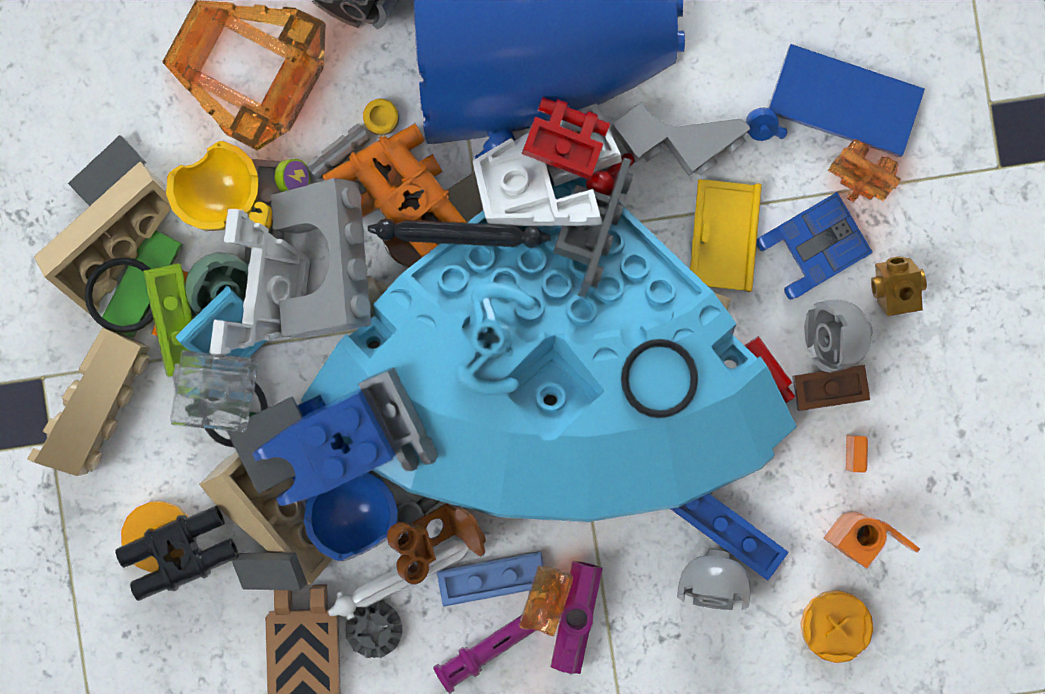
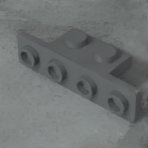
(589, 242)

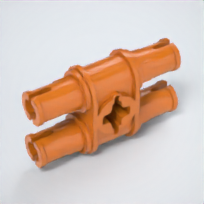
(410, 138)
(414, 179)

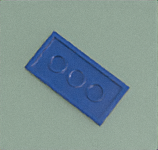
(846, 100)

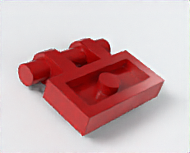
(563, 147)

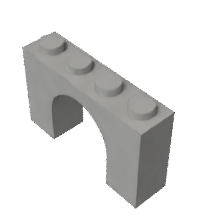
(343, 296)

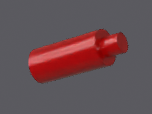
(781, 379)

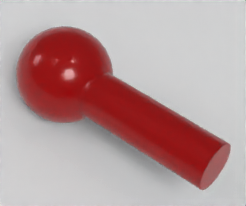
(604, 180)

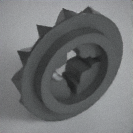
(388, 639)

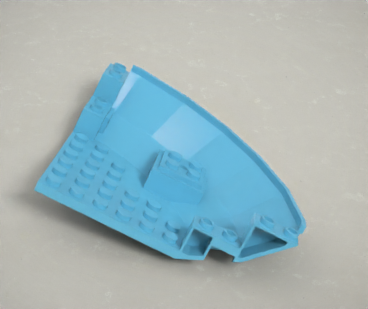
(591, 449)

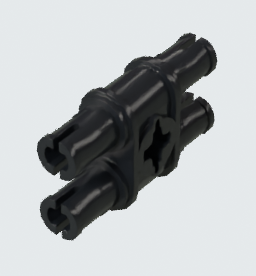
(177, 571)

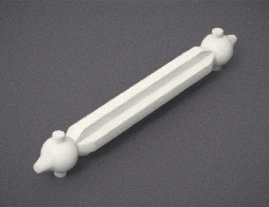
(392, 582)

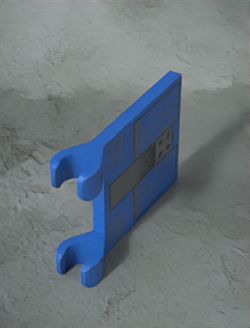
(821, 241)

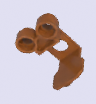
(418, 547)

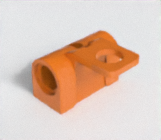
(865, 548)

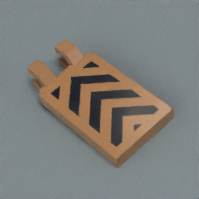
(302, 646)

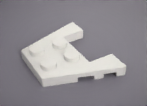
(520, 191)
(274, 275)

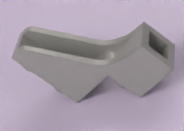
(690, 144)

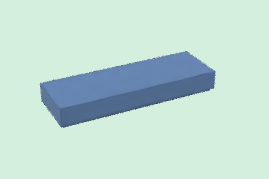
(488, 578)

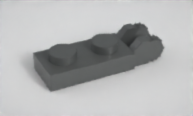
(398, 419)

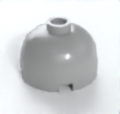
(838, 334)
(715, 582)

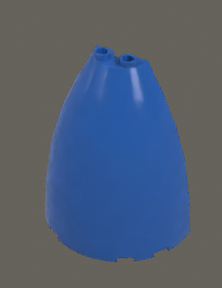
(498, 58)

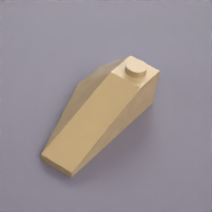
(259, 515)

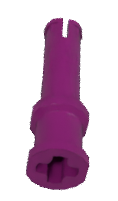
(473, 659)

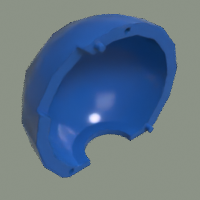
(350, 517)

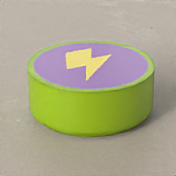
(291, 174)

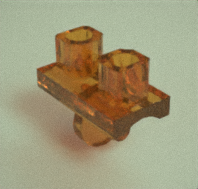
(864, 176)
(546, 600)

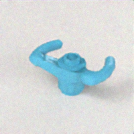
(490, 338)

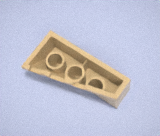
(103, 232)
(92, 404)

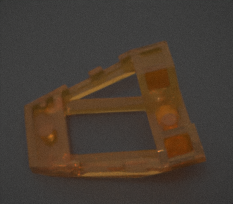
(299, 43)

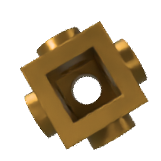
(898, 286)

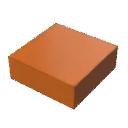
(856, 453)

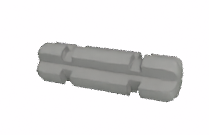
(338, 151)

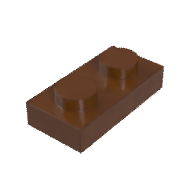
(831, 389)

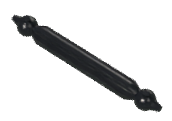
(459, 233)

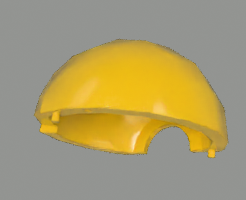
(212, 185)

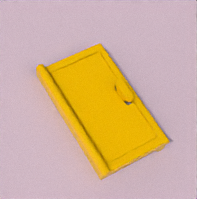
(727, 234)

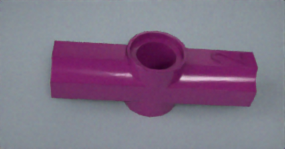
(572, 639)

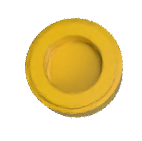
(381, 116)

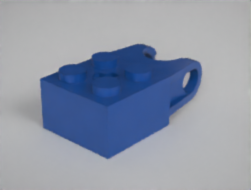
(320, 454)

